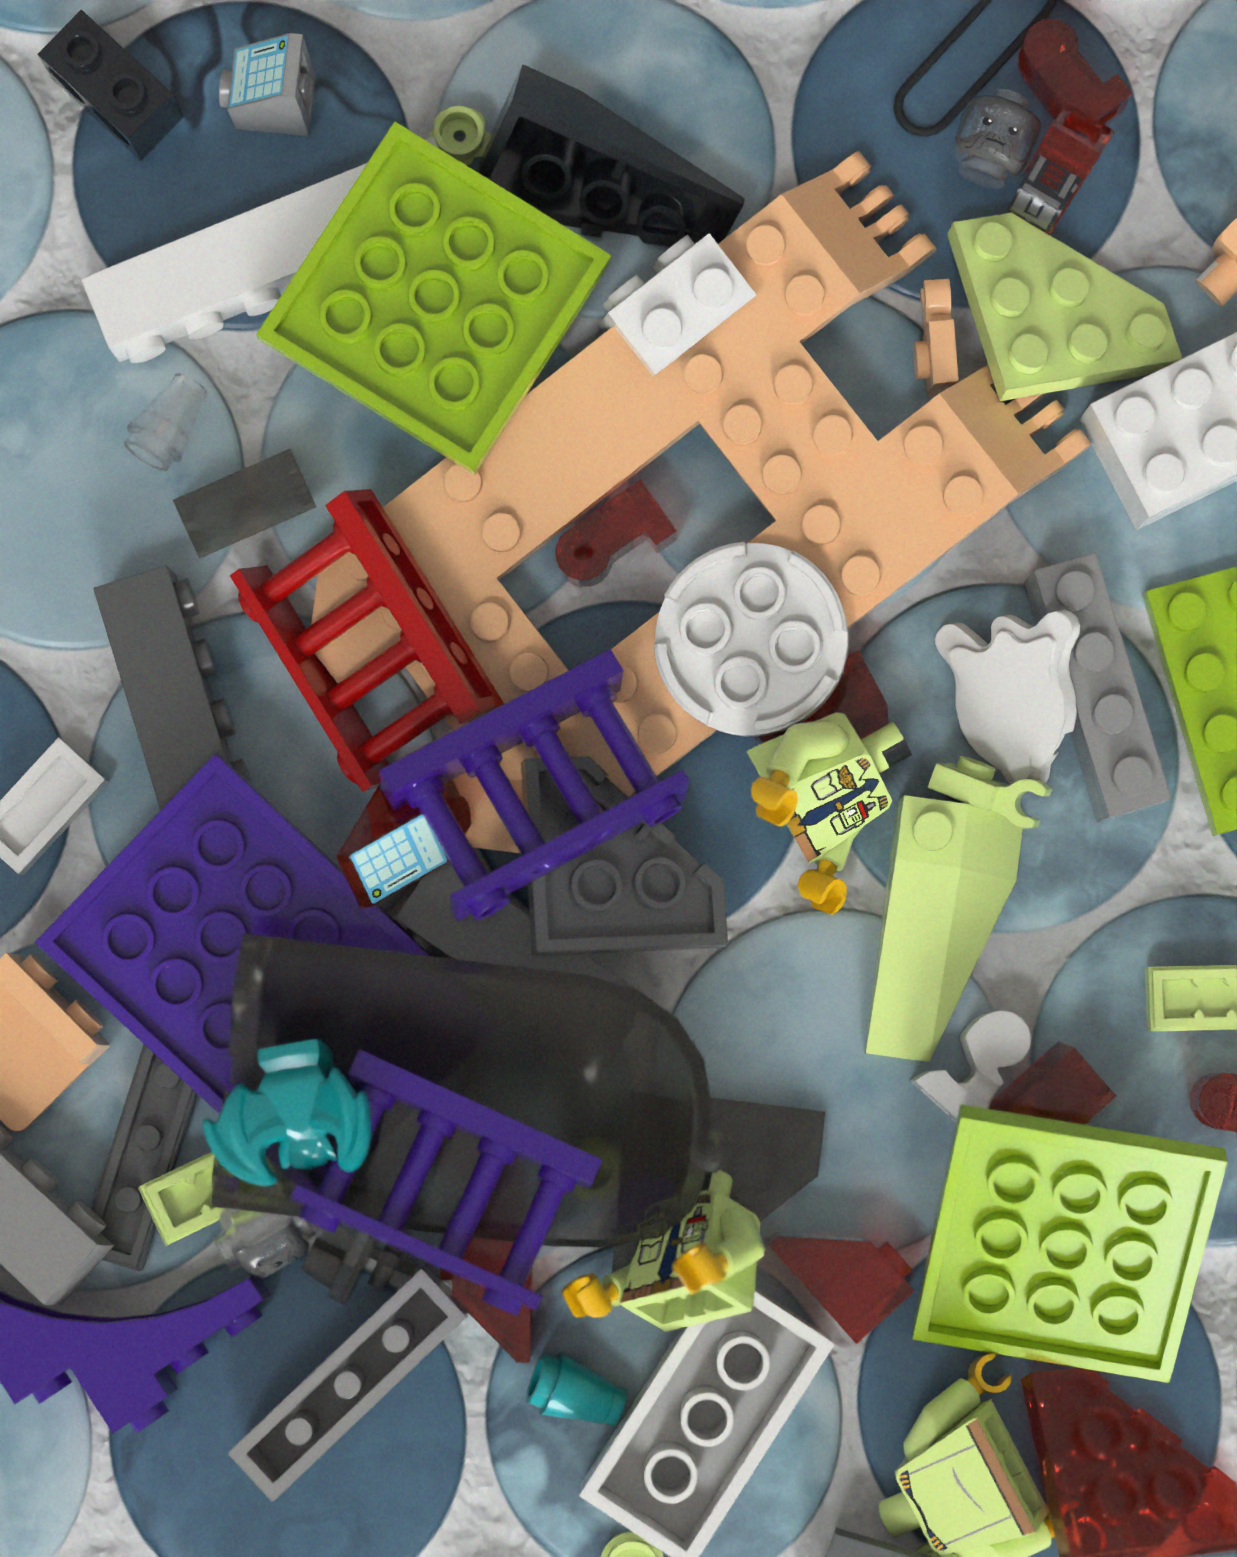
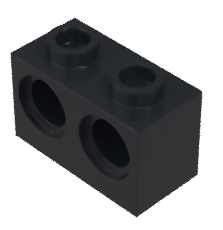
(111, 85)

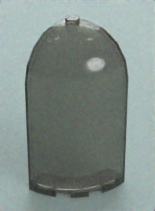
(528, 1042)

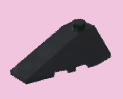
(599, 169)

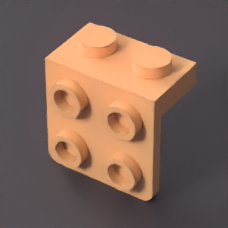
(41, 1040)

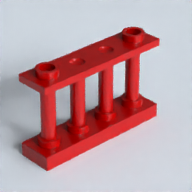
(426, 636)

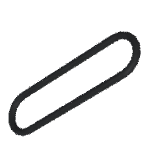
(979, 84)

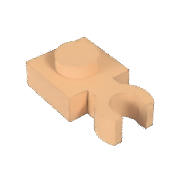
(936, 355)

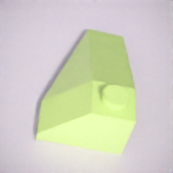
(940, 905)

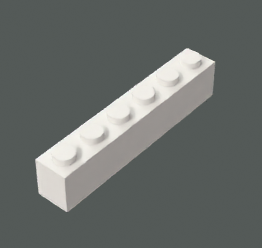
(212, 273)

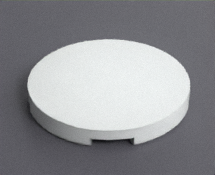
(751, 639)

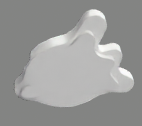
(1015, 690)

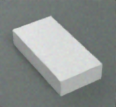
(45, 804)

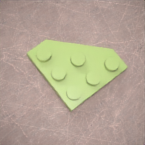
(1052, 313)

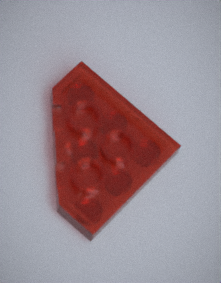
(1121, 1477)

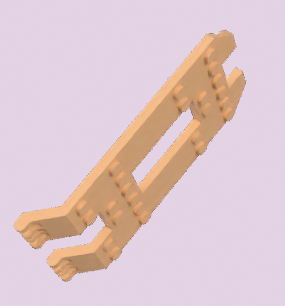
(837, 495)

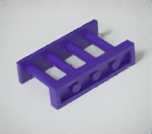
(535, 721)
(499, 1144)

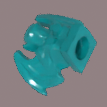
(291, 1108)

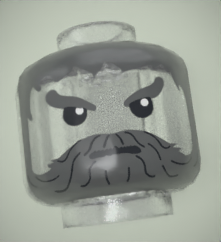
(996, 138)
(261, 1240)

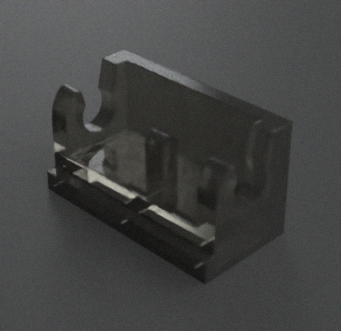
(245, 503)

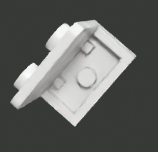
(679, 305)

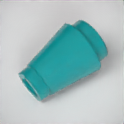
(574, 1391)

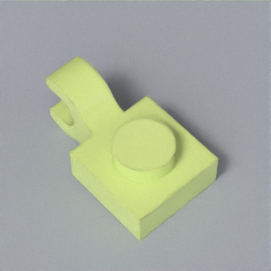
(974, 784)

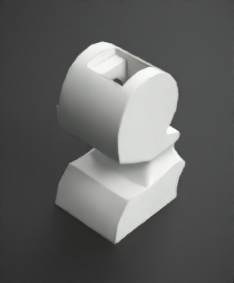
(988, 1043)

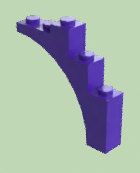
(115, 1357)

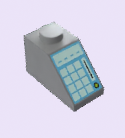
(270, 86)

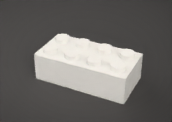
(1170, 433)
(704, 1424)

